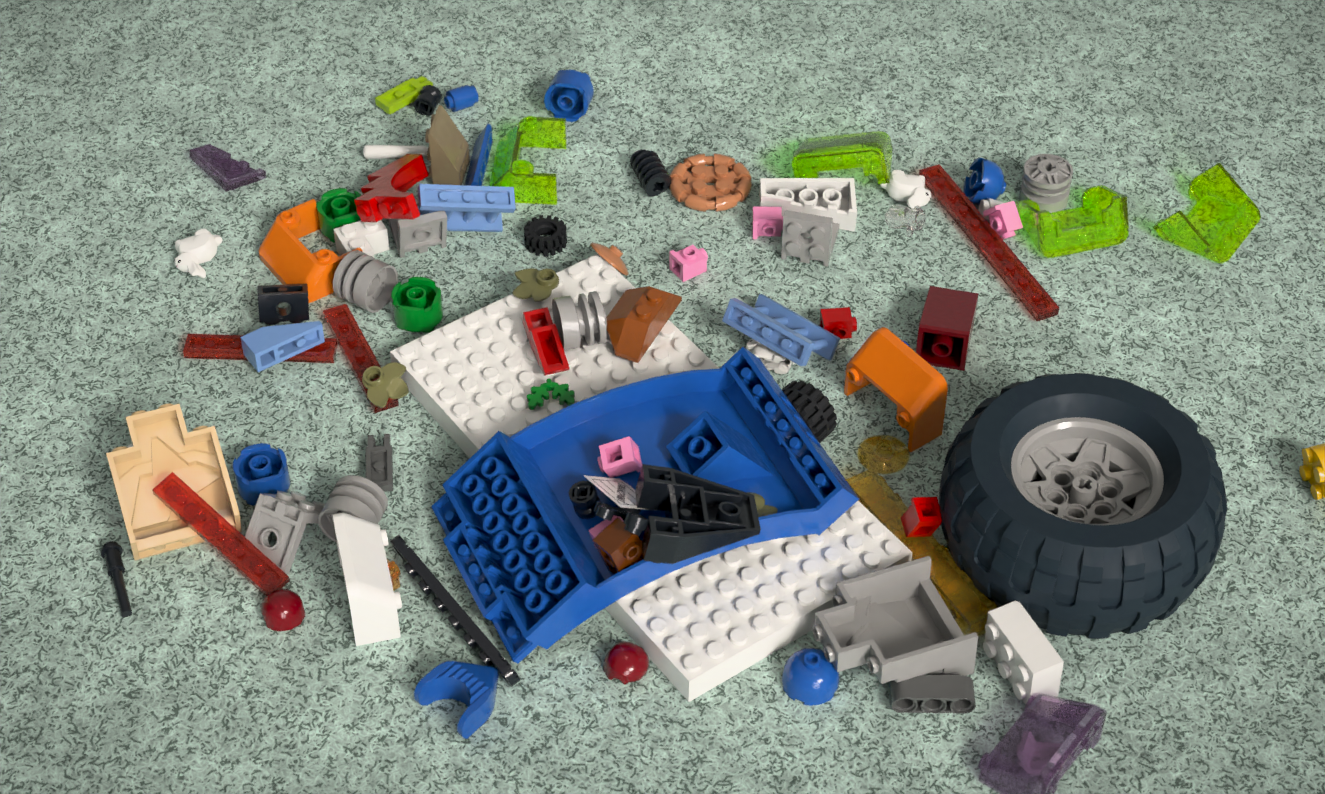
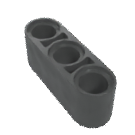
(933, 694)

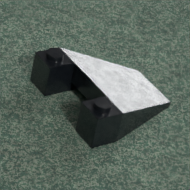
(697, 514)

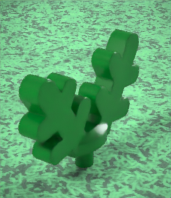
(538, 393)

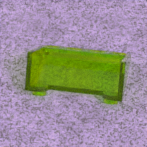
(1217, 220)

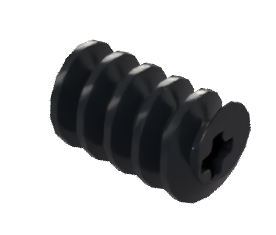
(650, 172)

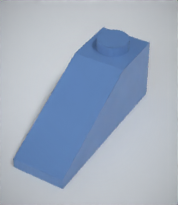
(280, 342)

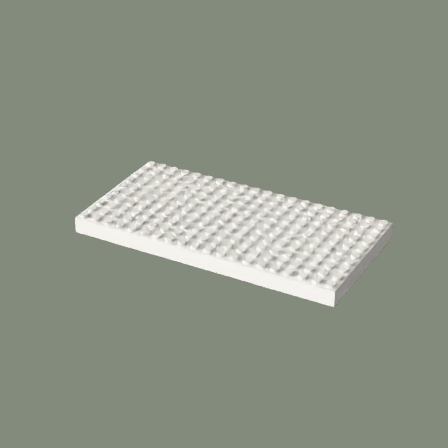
(696, 620)

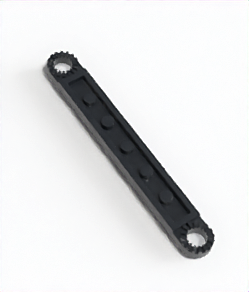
(458, 617)

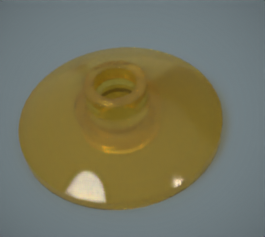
(883, 454)

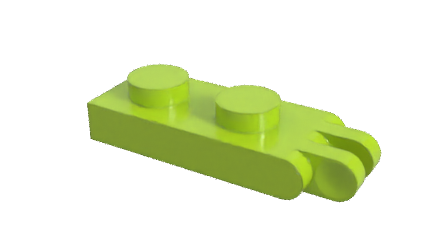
(401, 95)

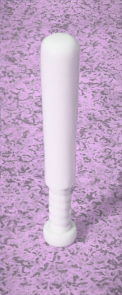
(392, 151)

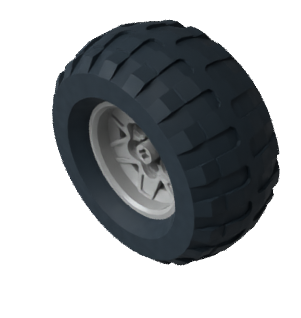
(1083, 503)

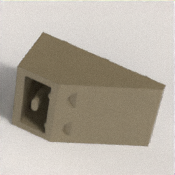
(446, 150)

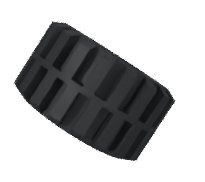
(812, 408)

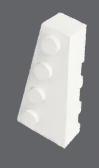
(812, 196)

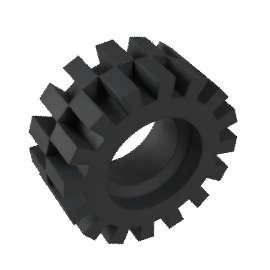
(545, 226)

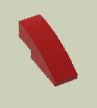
(545, 341)

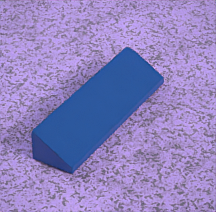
(479, 157)

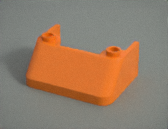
(292, 260)
(905, 380)

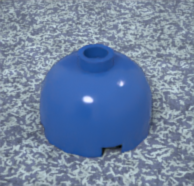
(985, 181)
(810, 677)

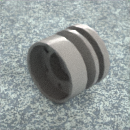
(1047, 181)
(364, 281)
(583, 320)
(355, 497)

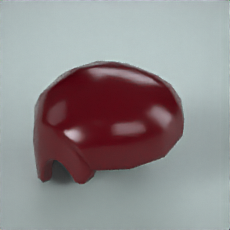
(282, 610)
(626, 662)

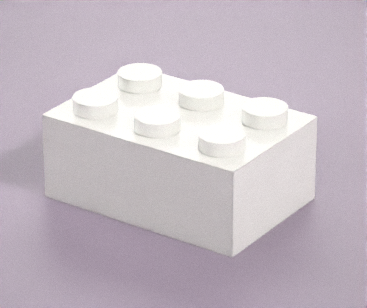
(1022, 652)

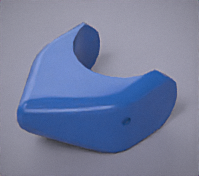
(463, 682)

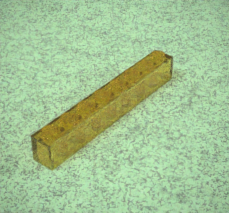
(956, 589)

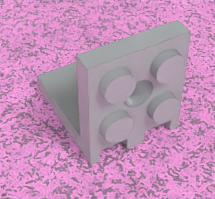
(798, 227)
(419, 232)
(287, 518)

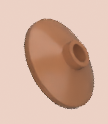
(612, 256)

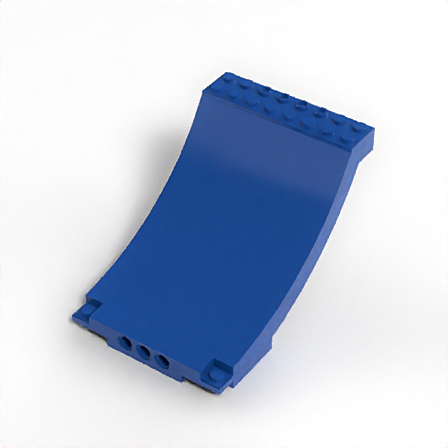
(533, 555)

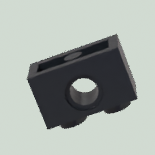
(271, 295)

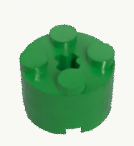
(336, 210)
(417, 305)

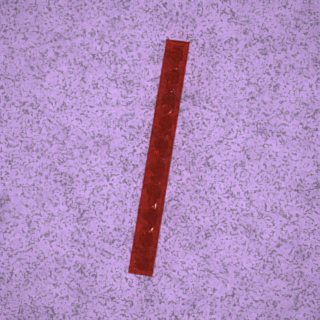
(989, 243)

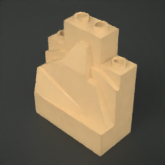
(159, 449)

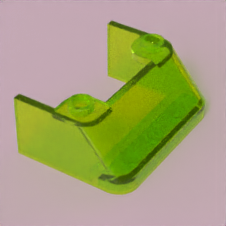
(516, 173)

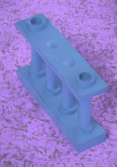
(468, 206)
(781, 329)

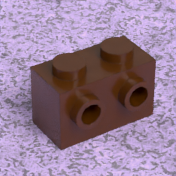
(618, 547)

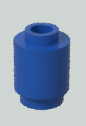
(461, 98)

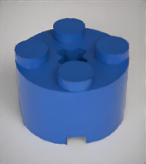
(569, 95)
(260, 471)

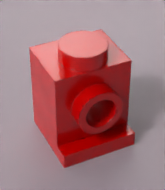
(838, 321)
(922, 517)

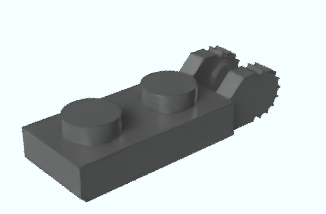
(380, 463)

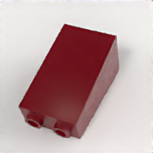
(946, 327)

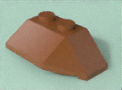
(638, 320)

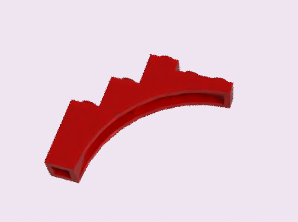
(386, 192)

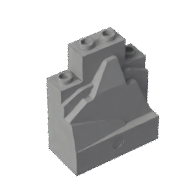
(894, 626)

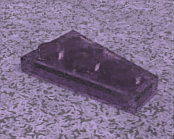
(223, 169)

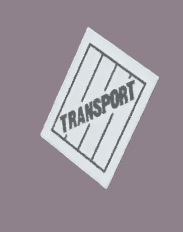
(616, 490)

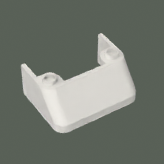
(367, 579)

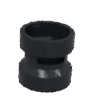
(427, 100)
(584, 498)

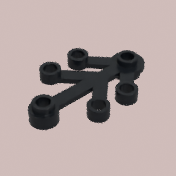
(634, 521)

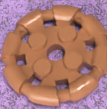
(727, 188)

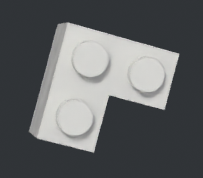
(369, 236)

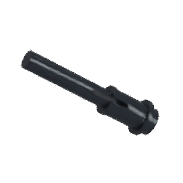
(112, 554)

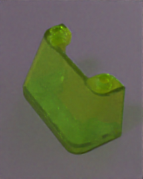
(845, 151)
(1095, 225)

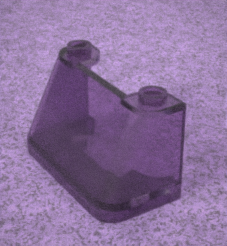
(1042, 745)

